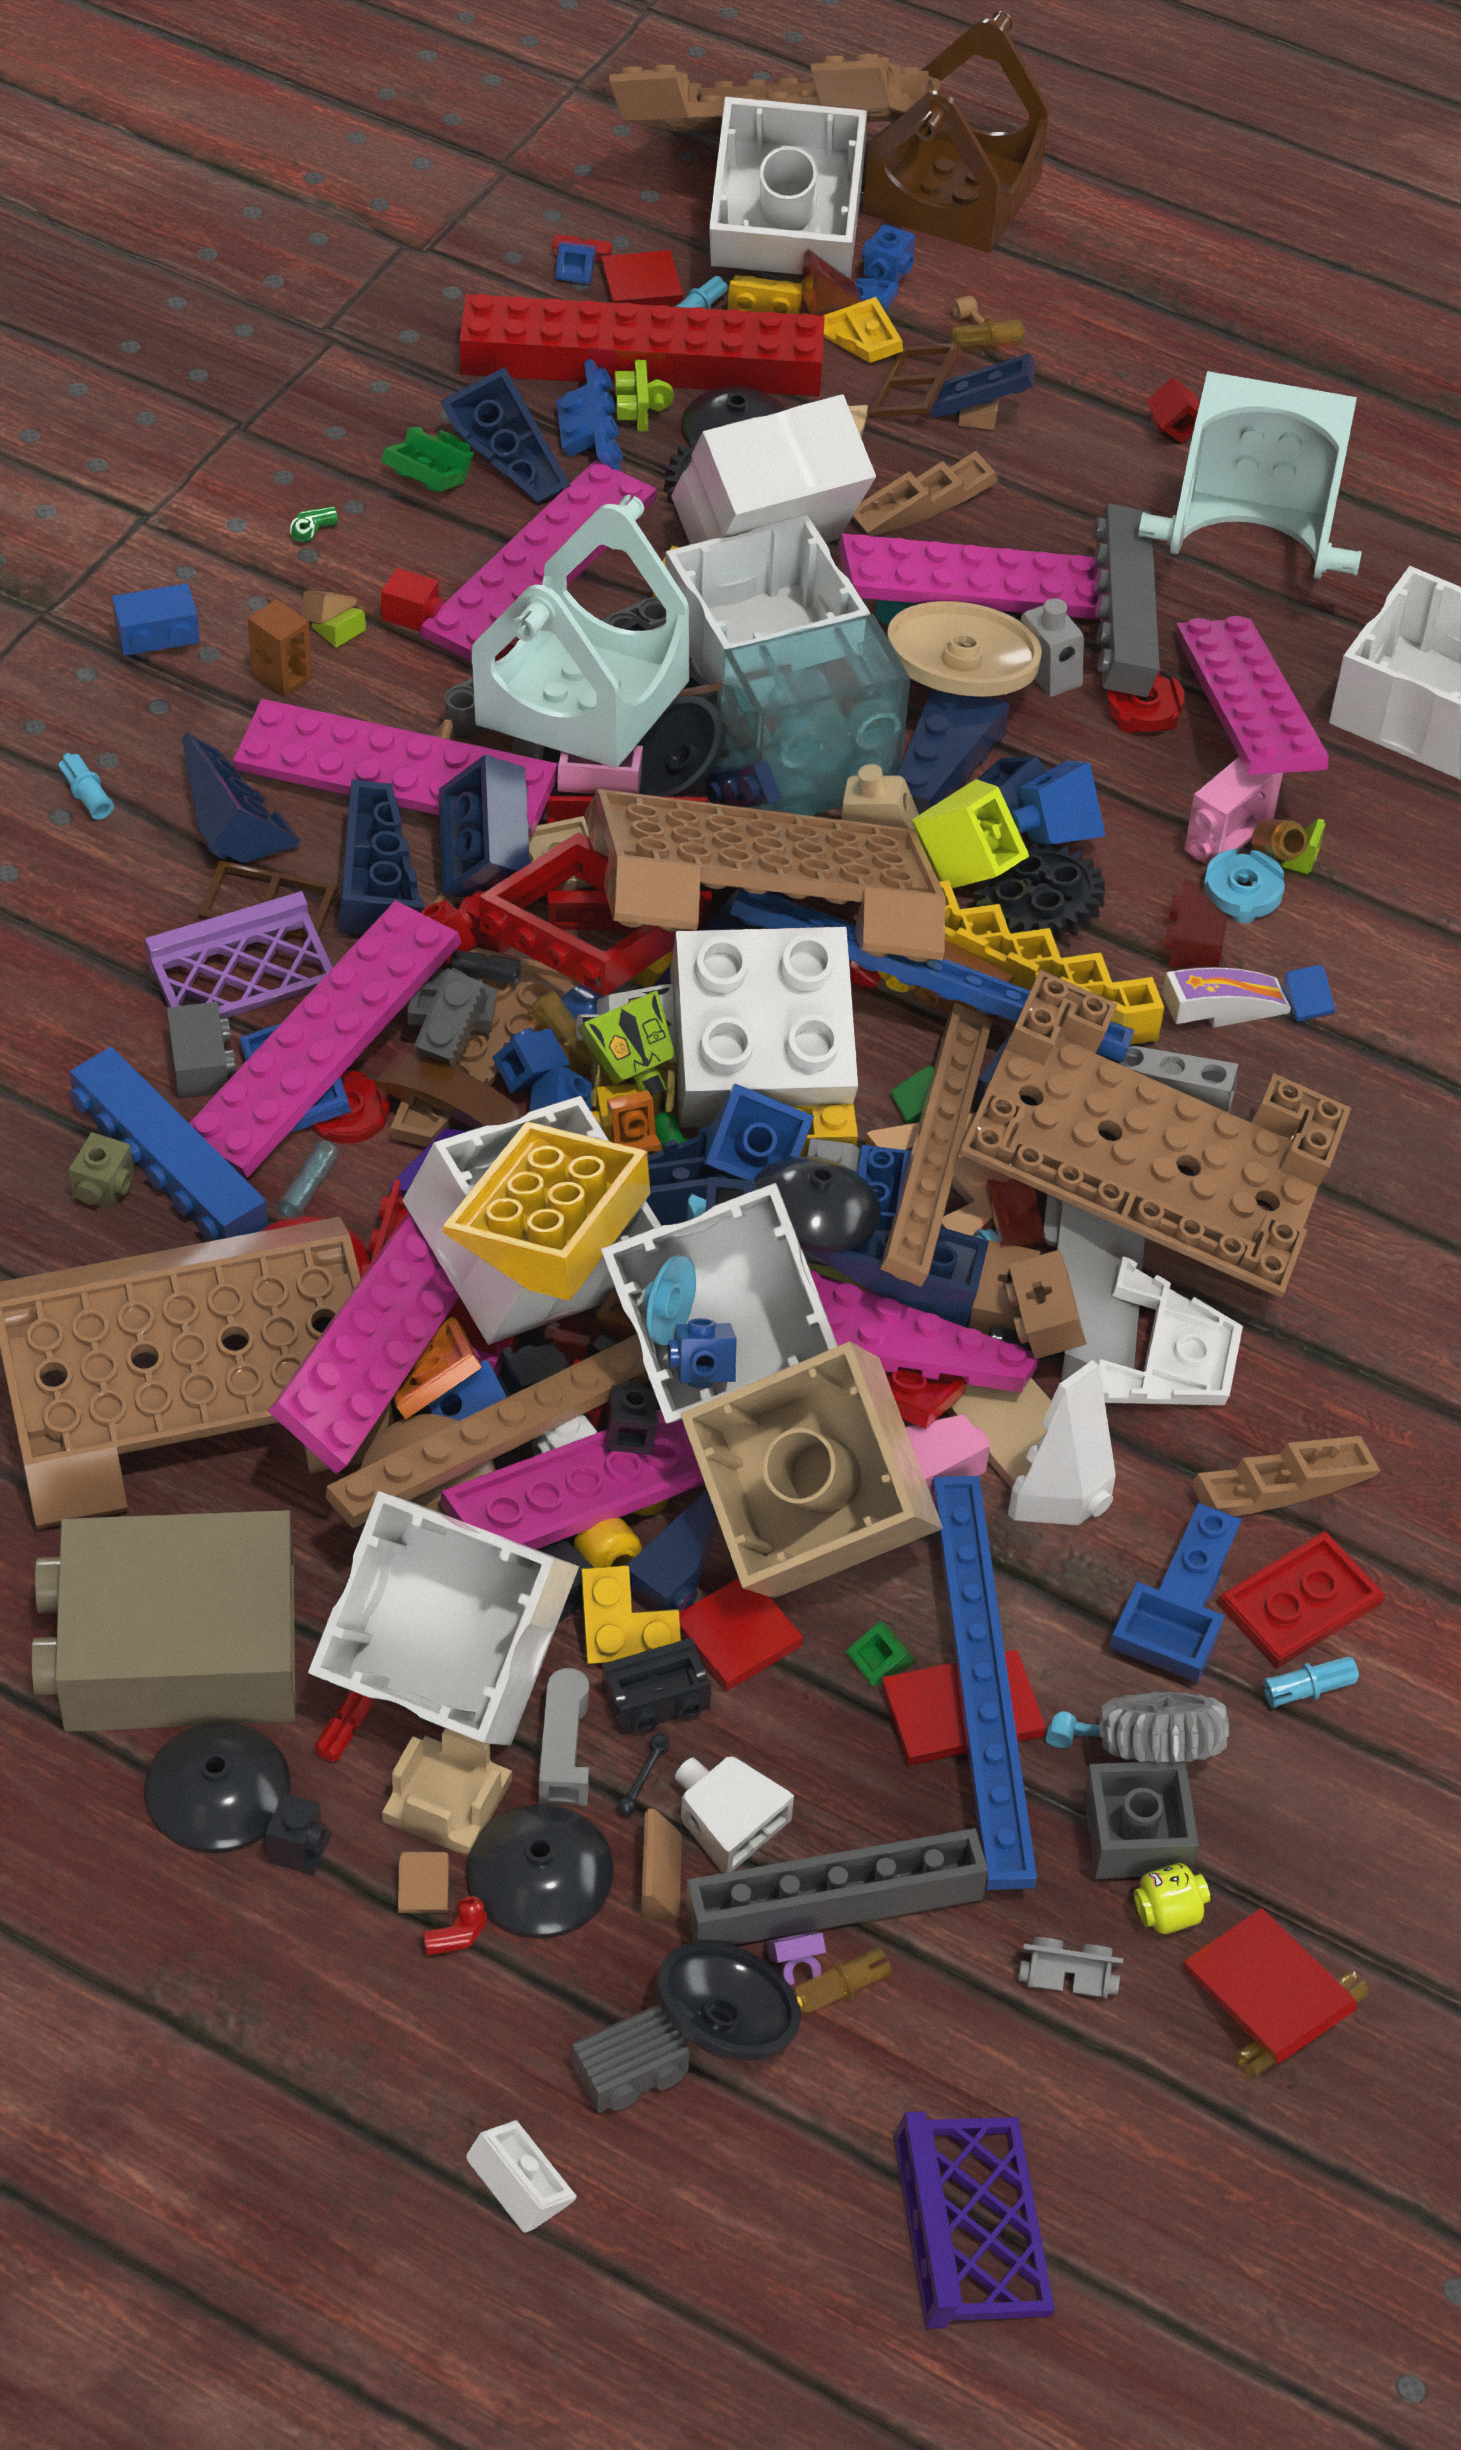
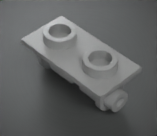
(1051, 1962)

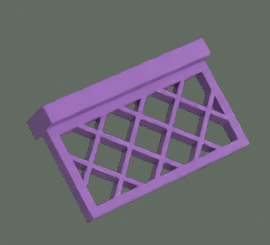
(233, 931)

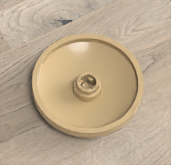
(965, 648)

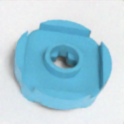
(1244, 901)

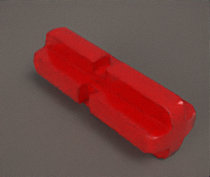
(604, 248)
(338, 1729)

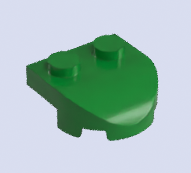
(435, 461)

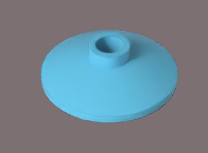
(670, 1298)

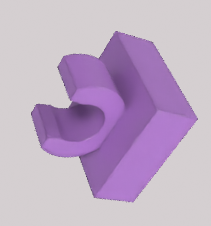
(797, 1949)

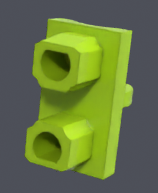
(637, 395)

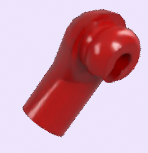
(462, 1931)

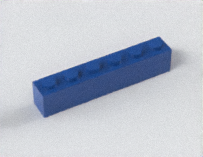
(167, 1148)

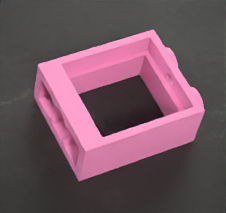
(1229, 810)

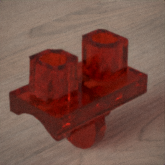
(1015, 1213)

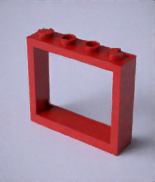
(505, 920)

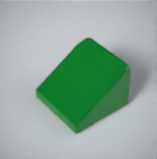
(911, 1095)
(880, 1653)

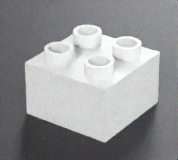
(786, 185)
(762, 1015)

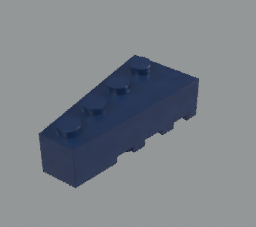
(950, 743)
(374, 859)

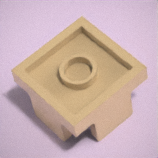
(446, 1790)

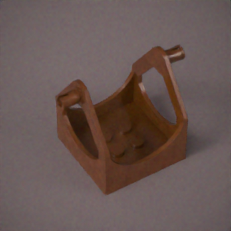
(947, 175)

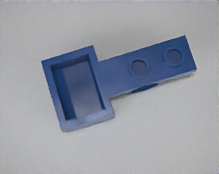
(1171, 1624)

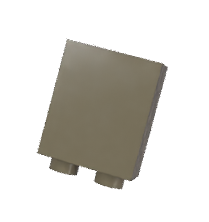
(169, 1621)

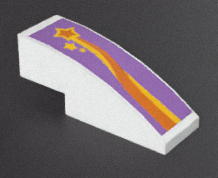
(1223, 995)

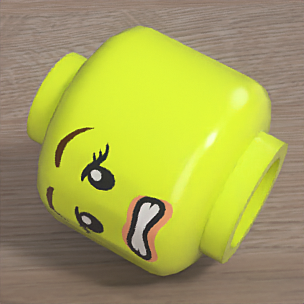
(1171, 1898)

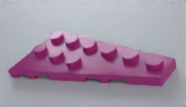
(921, 1339)

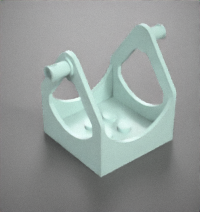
(1265, 460)
(572, 675)

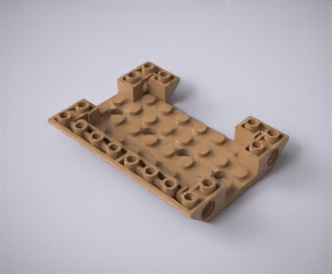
(673, 104)
(670, 845)
(1156, 1128)
(180, 1310)

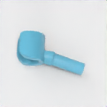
(1064, 1727)

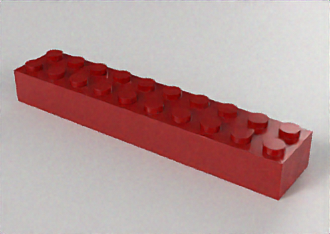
(679, 343)

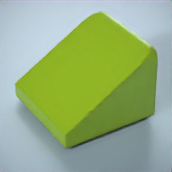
(342, 627)
(1305, 861)

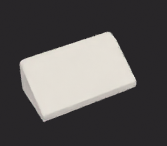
(519, 2175)

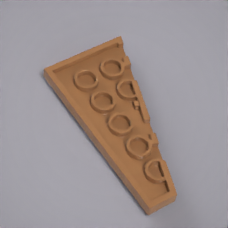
(424, 1122)

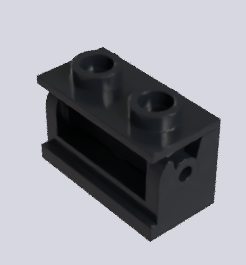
(656, 1686)

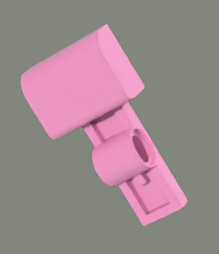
(587, 776)

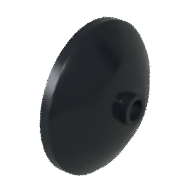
(724, 407)
(681, 748)
(825, 1202)
(222, 1808)
(545, 1893)
(727, 2001)

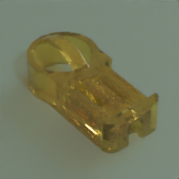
(553, 1014)

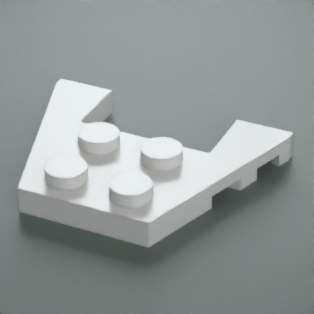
(1188, 1350)

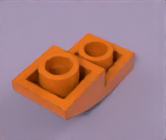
(633, 1121)

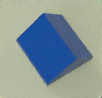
(754, 1133)

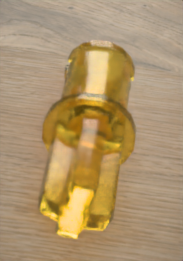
(989, 333)
(841, 1980)

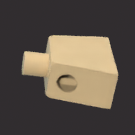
(878, 799)

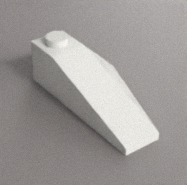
(1073, 1460)

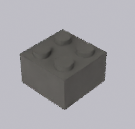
(1139, 1817)

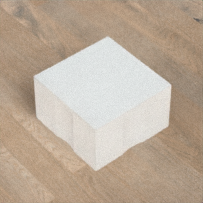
(776, 471)
(758, 589)
(1405, 674)
(745, 1276)
(491, 1297)
(444, 1620)

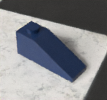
(672, 1564)

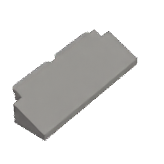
(1092, 1257)

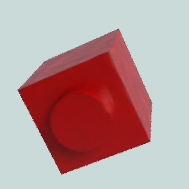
(410, 599)

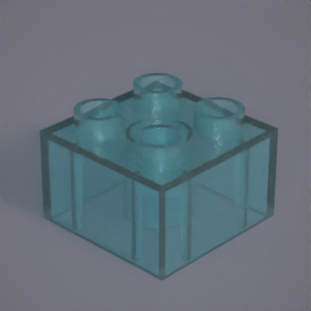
(815, 710)

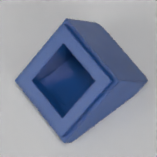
(575, 262)
(1308, 993)

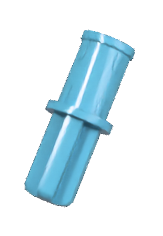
(705, 295)
(86, 786)
(1310, 1681)

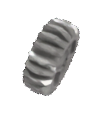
(1164, 1727)

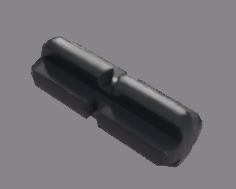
(495, 968)

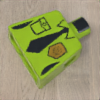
(631, 1042)

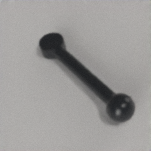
(659, 1746)

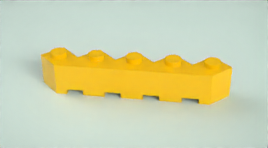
(1026, 953)

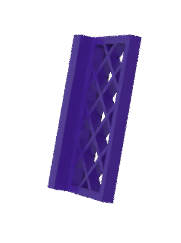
(929, 2225)

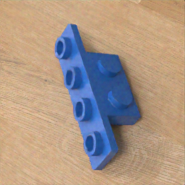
(588, 418)

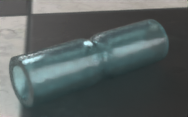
(306, 1182)

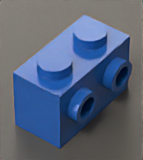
(155, 619)

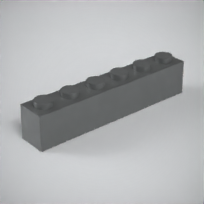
(1125, 602)
(837, 1889)

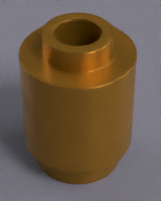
(1280, 839)

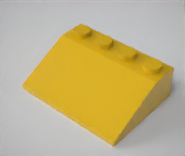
(551, 1207)

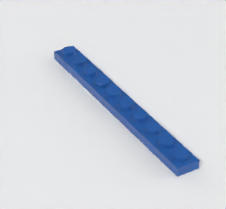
(943, 976)
(984, 1684)

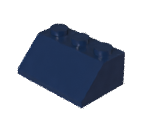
(483, 826)

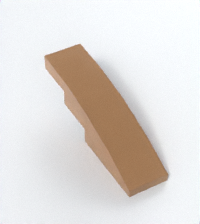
(920, 498)
(1293, 1476)

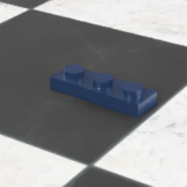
(984, 385)
(743, 785)

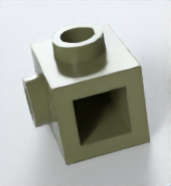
(101, 1171)

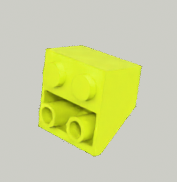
(970, 835)

